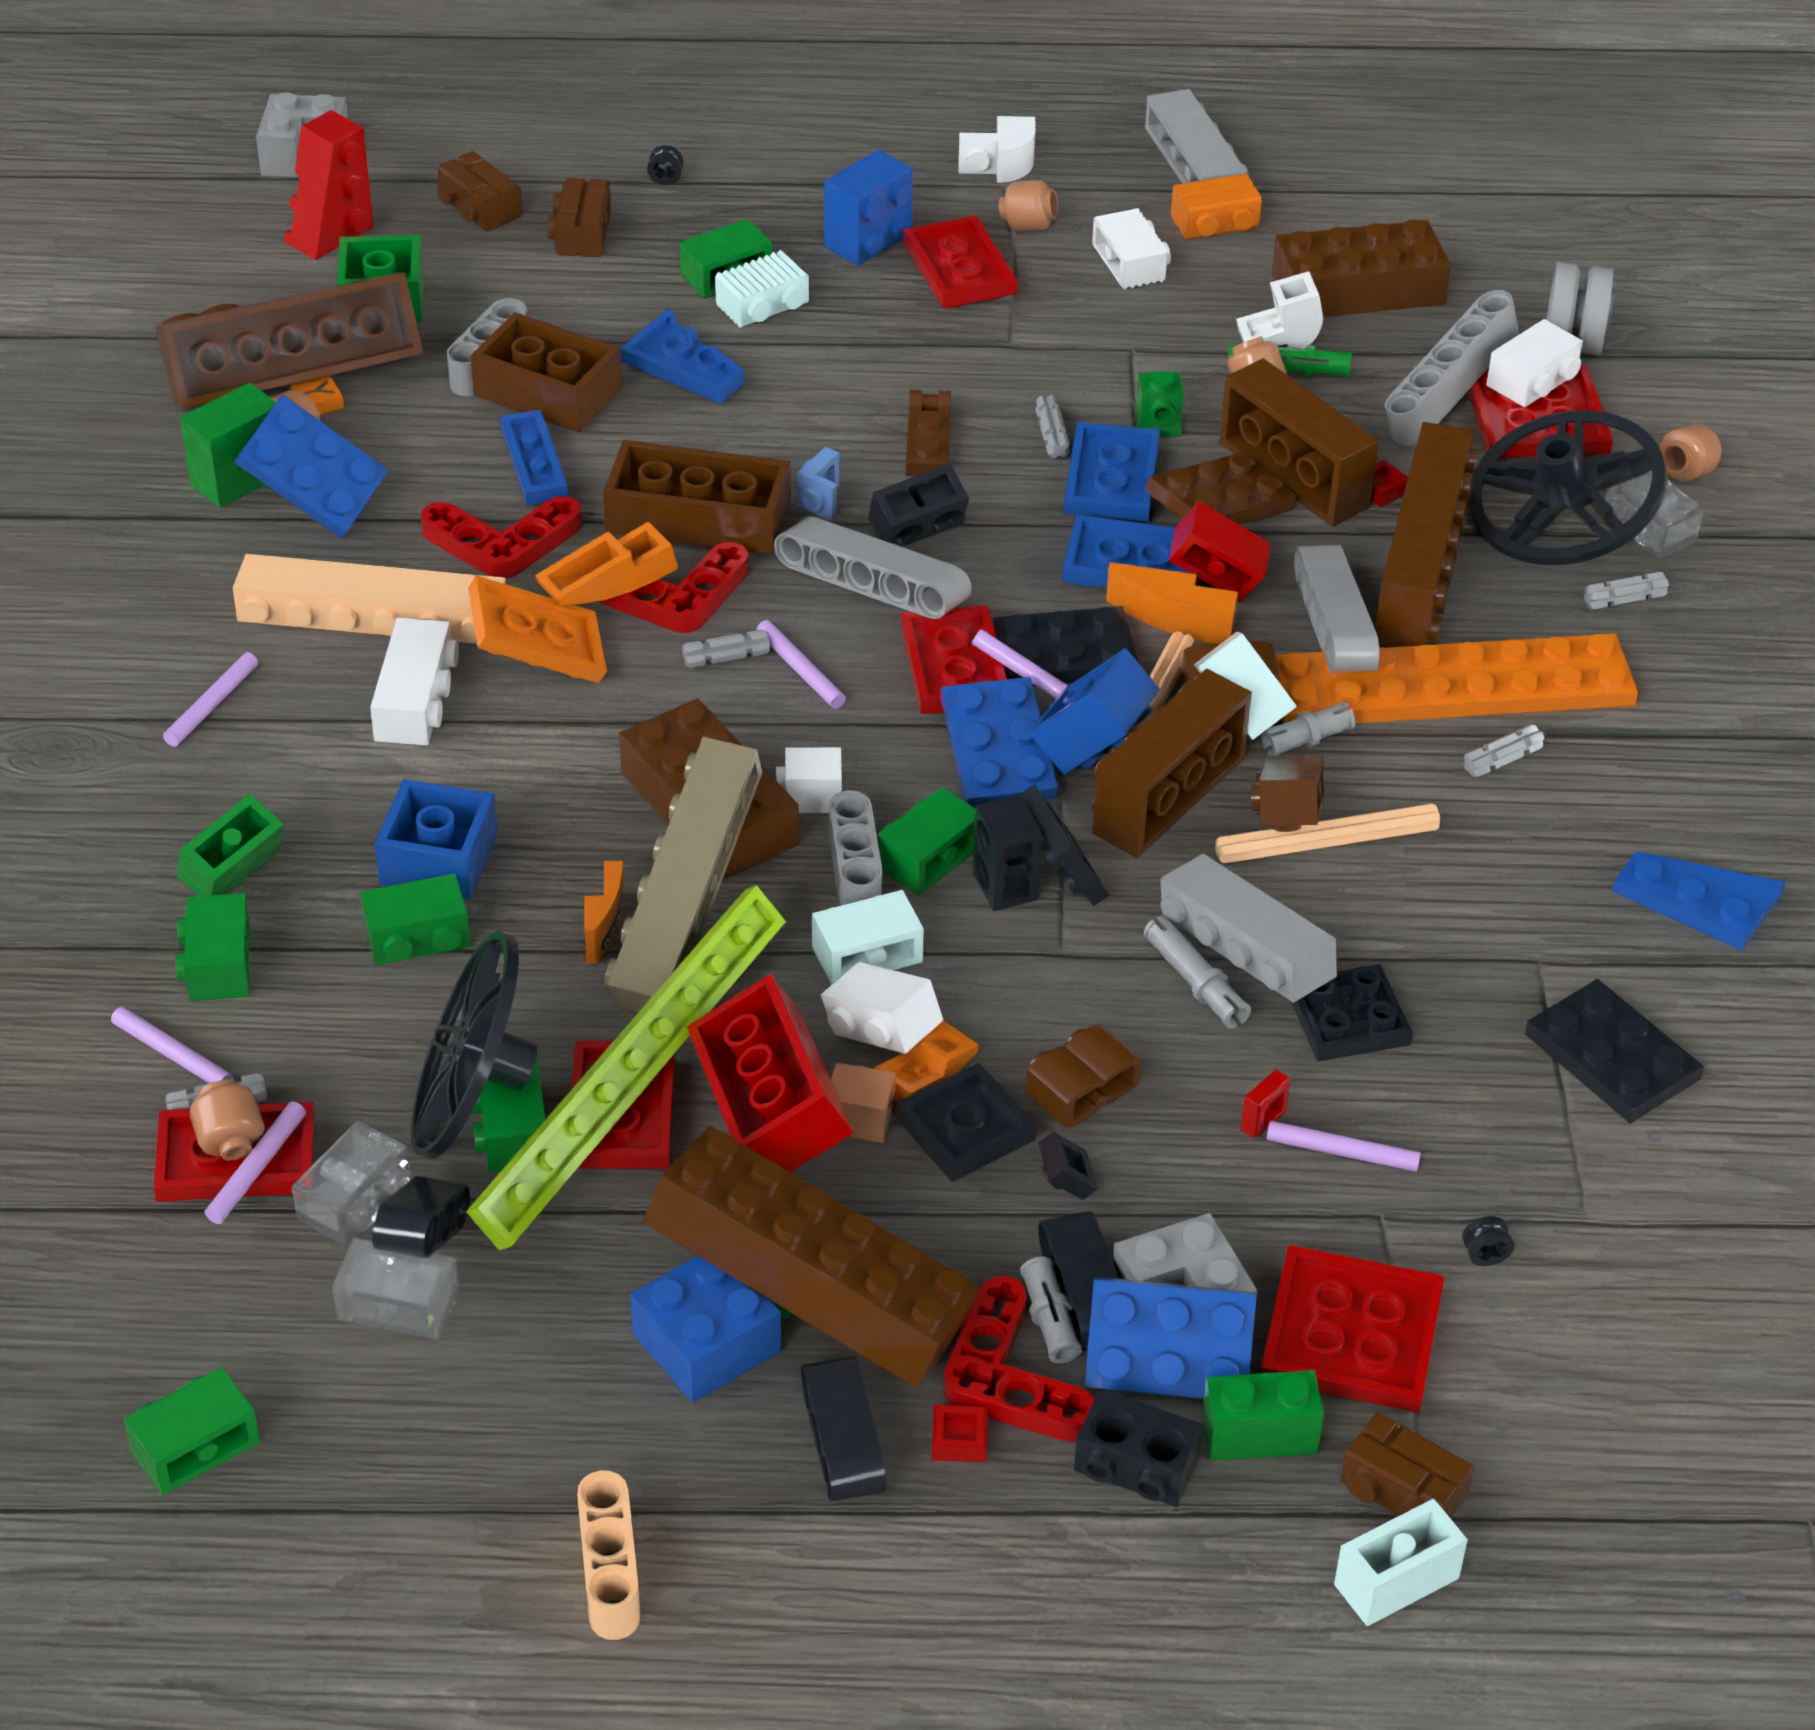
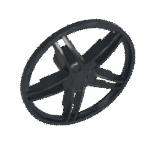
(1569, 482)
(478, 1048)

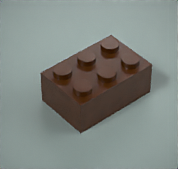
(547, 369)

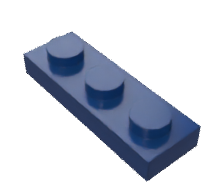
(533, 456)

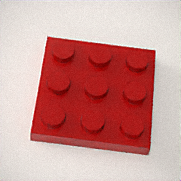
(1500, 415)
(1356, 1325)

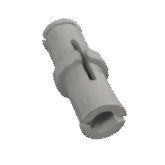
(1308, 729)
(1045, 1291)

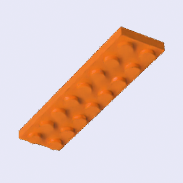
(1467, 679)

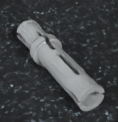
(1207, 983)

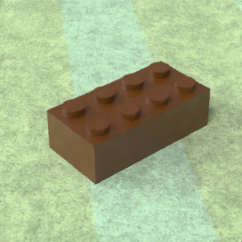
(1368, 266)
(1299, 441)
(698, 495)
(1170, 762)
(655, 763)

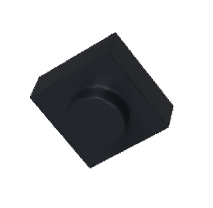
(1067, 1166)

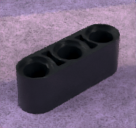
(421, 1217)
(1077, 1257)
(843, 1429)

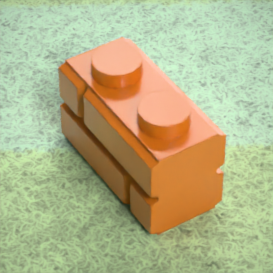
(1216, 206)

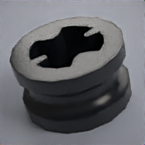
(661, 155)
(1488, 1241)

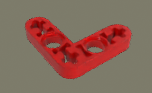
(503, 552)
(673, 602)
(989, 1368)

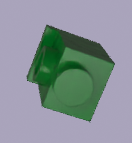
(1160, 402)

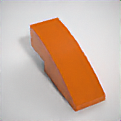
(609, 567)
(1172, 602)

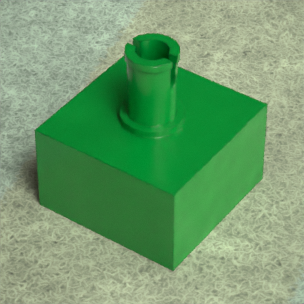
(217, 436)

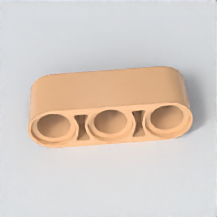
(613, 1575)

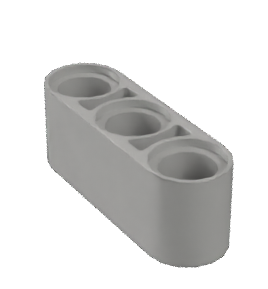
(459, 352)
(854, 847)

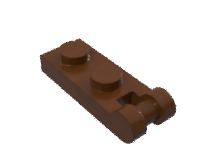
(928, 431)

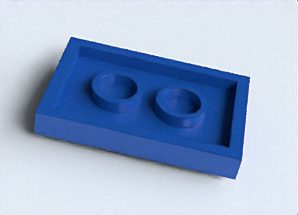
(311, 466)
(1111, 471)
(1104, 540)
(992, 740)
(1166, 1336)

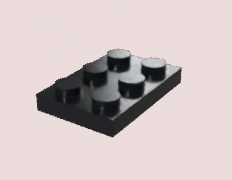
(1066, 641)
(1614, 1050)

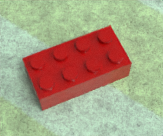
(769, 1076)

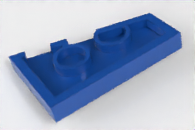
(683, 360)
(1701, 896)

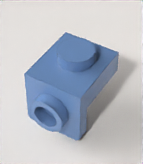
(818, 484)

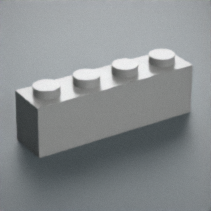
(1189, 138)
(1249, 927)

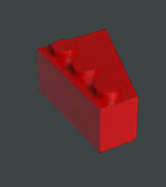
(332, 186)

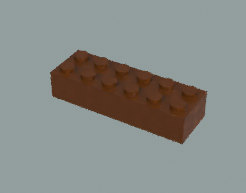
(289, 339)
(1426, 537)
(812, 1255)

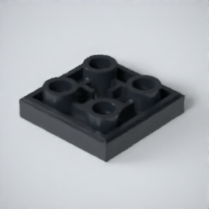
(1353, 1015)

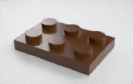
(1227, 485)

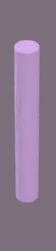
(1018, 663)
(802, 665)
(210, 699)
(168, 1046)
(1343, 1146)
(255, 1163)

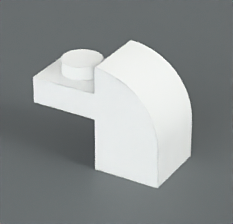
(1003, 153)
(1293, 320)

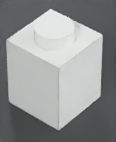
(811, 777)

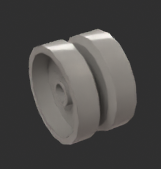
(1579, 308)

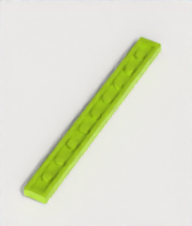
(624, 1070)

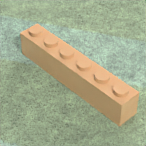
(350, 596)

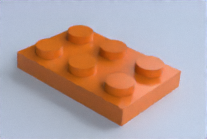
(536, 629)

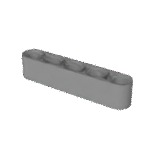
(1451, 366)
(873, 567)
(1336, 609)

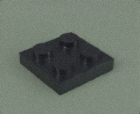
(1062, 849)
(965, 1122)

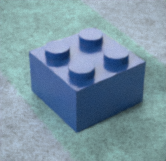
(867, 207)
(1095, 712)
(436, 834)
(704, 1326)

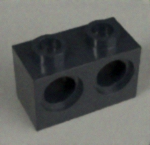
(919, 507)
(1007, 852)
(1140, 1440)

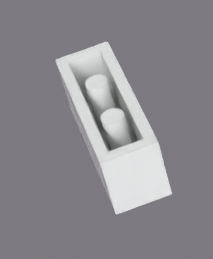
(413, 681)

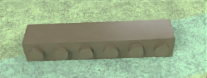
(685, 870)

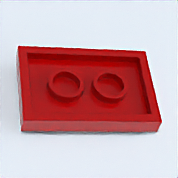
(960, 261)
(943, 653)
(644, 1131)
(191, 1174)

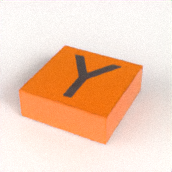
(322, 392)

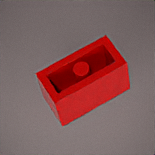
(1219, 551)

